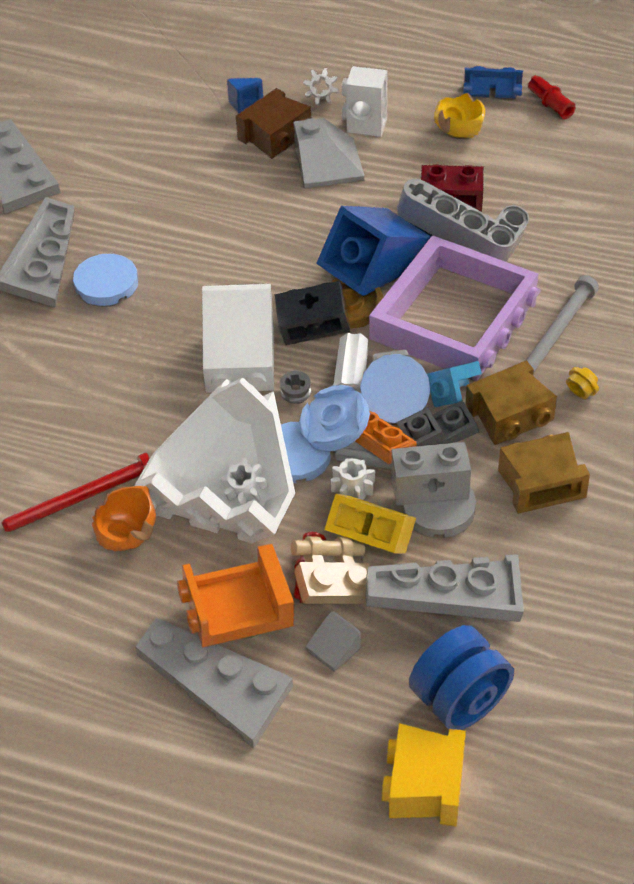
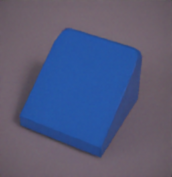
(244, 92)

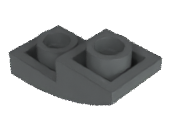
(441, 427)

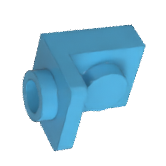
(447, 382)

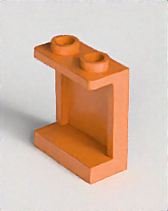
(237, 600)

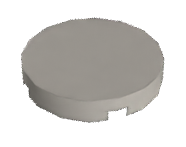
(442, 516)

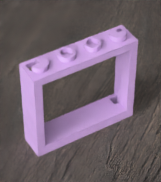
(390, 330)

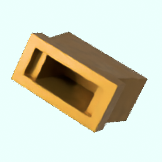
(511, 402)
(543, 472)

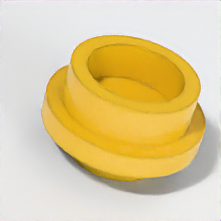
(582, 382)

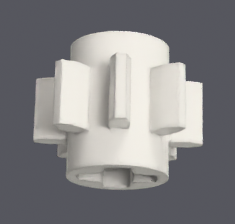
(325, 93)
(353, 479)
(251, 487)

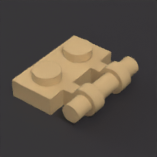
(330, 582)

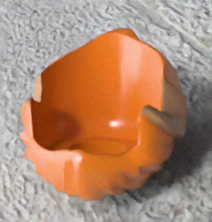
(124, 518)

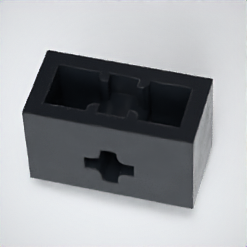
(312, 312)

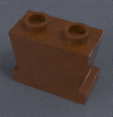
(271, 122)

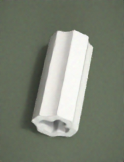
(351, 360)

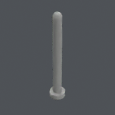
(585, 288)

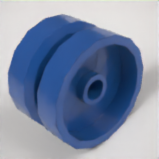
(461, 677)

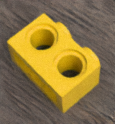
(370, 523)

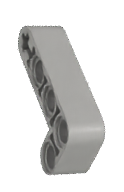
(460, 223)

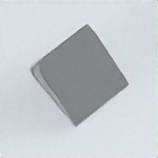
(334, 641)

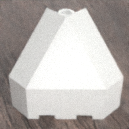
(223, 430)

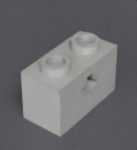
(430, 473)

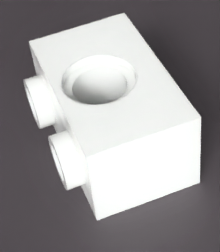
(365, 101)

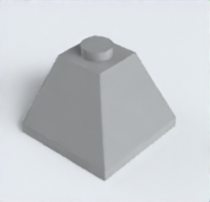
(325, 154)

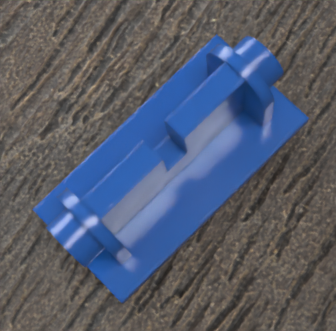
(505, 80)

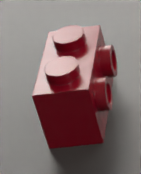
(461, 182)

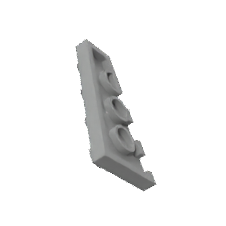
(22, 172)
(40, 255)
(467, 589)
(227, 683)

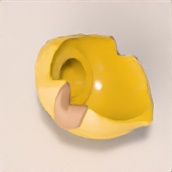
(460, 116)

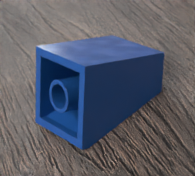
(370, 247)

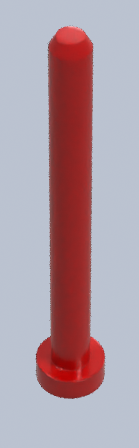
(76, 495)

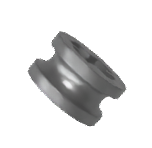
(295, 378)

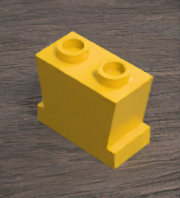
(424, 774)

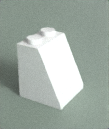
(238, 335)

